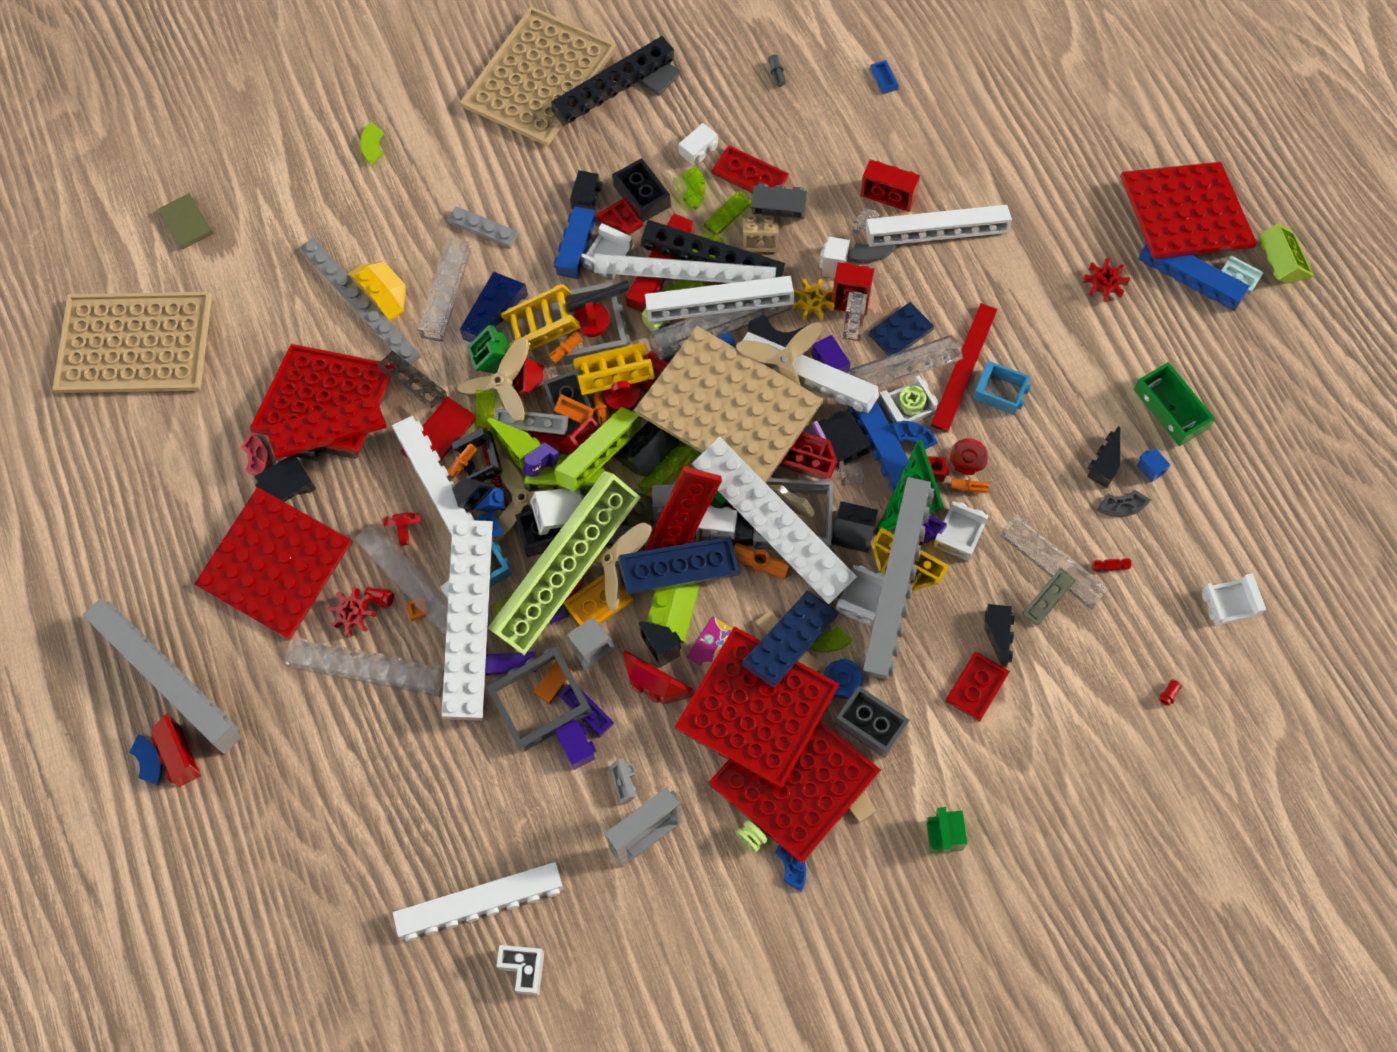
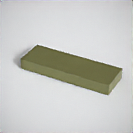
(1049, 596)

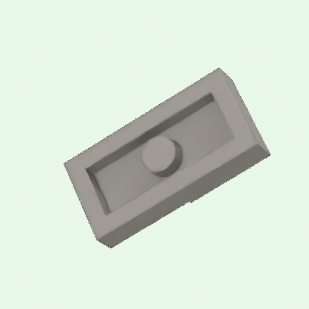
(622, 776)

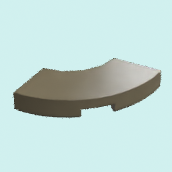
(795, 503)

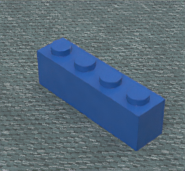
(575, 242)

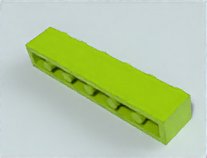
(597, 449)

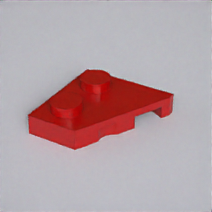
(620, 217)

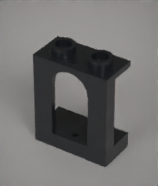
(478, 439)

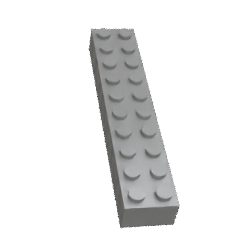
(897, 579)
(163, 675)

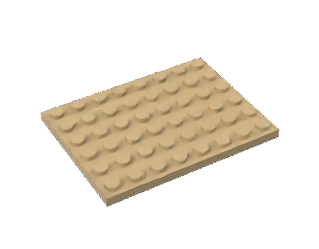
(532, 69)
(133, 342)
(723, 394)

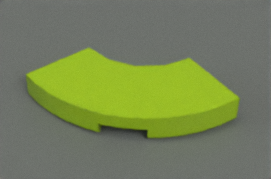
(370, 143)

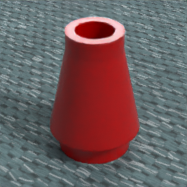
(380, 596)

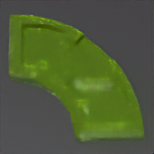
(695, 187)
(831, 641)

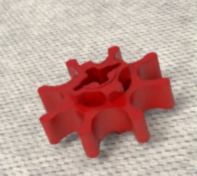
(1106, 280)
(349, 618)

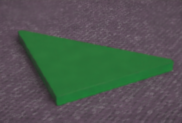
(917, 468)

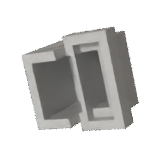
(590, 643)

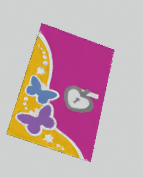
(709, 642)

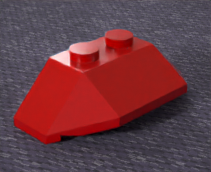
(811, 457)
(654, 682)

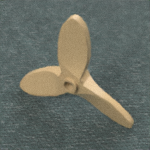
(768, 354)
(502, 380)
(521, 497)
(626, 544)

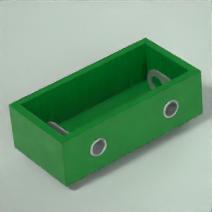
(1167, 389)

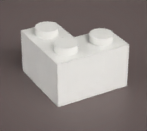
(833, 252)
(717, 523)
(527, 964)

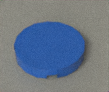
(846, 674)

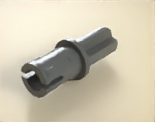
(776, 70)

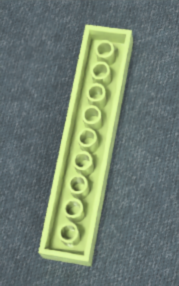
(564, 562)

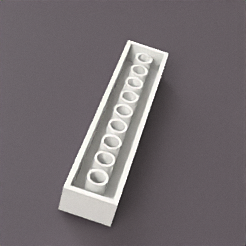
(776, 521)
(467, 620)

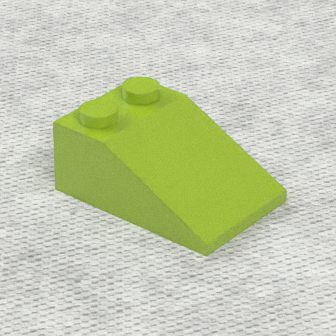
(513, 441)

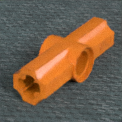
(771, 566)

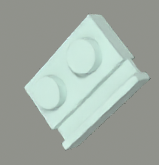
(1243, 272)

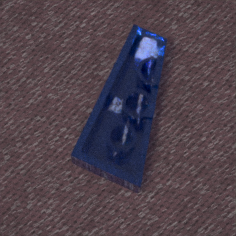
(494, 299)

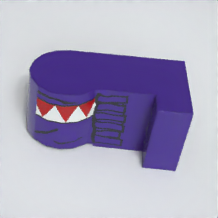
(539, 459)

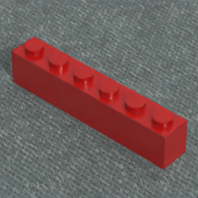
(644, 285)

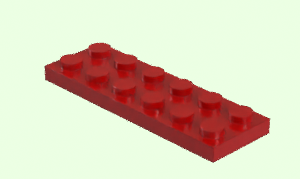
(325, 427)
(684, 509)

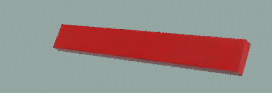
(963, 368)

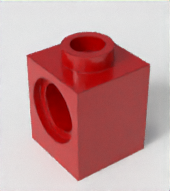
(940, 463)

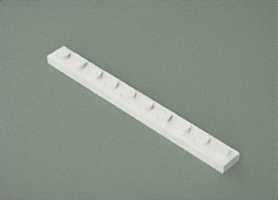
(680, 269)

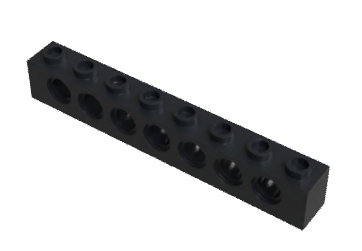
(601, 86)
(704, 246)

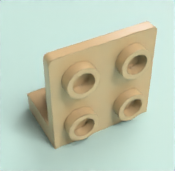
(761, 234)

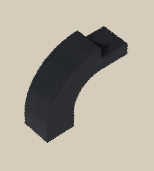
(761, 327)

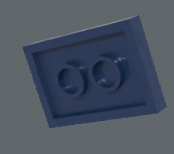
(901, 330)

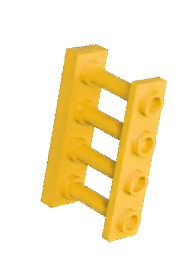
(552, 329)
(604, 368)

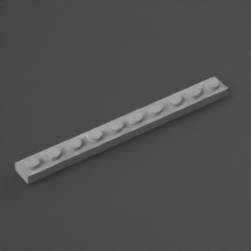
(359, 301)

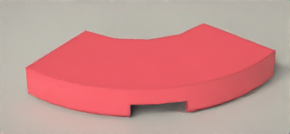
(257, 454)

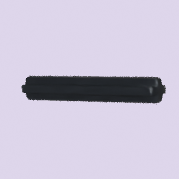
(598, 296)

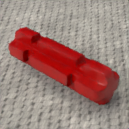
(1111, 564)

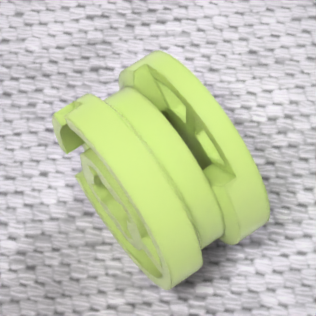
(912, 400)
(751, 836)

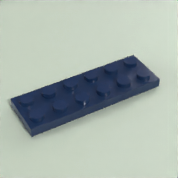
(678, 565)
(790, 639)

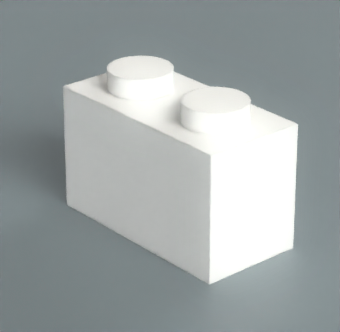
(698, 144)

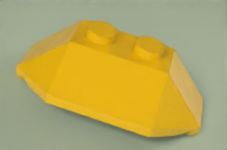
(381, 287)
(929, 569)

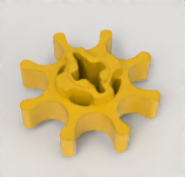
(813, 299)

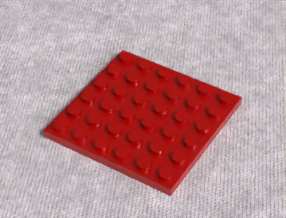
(1187, 210)
(317, 381)
(273, 563)
(750, 720)
(813, 799)

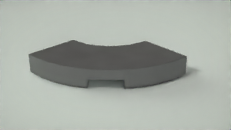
(866, 254)
(1125, 505)

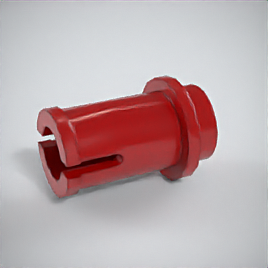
(1167, 697)

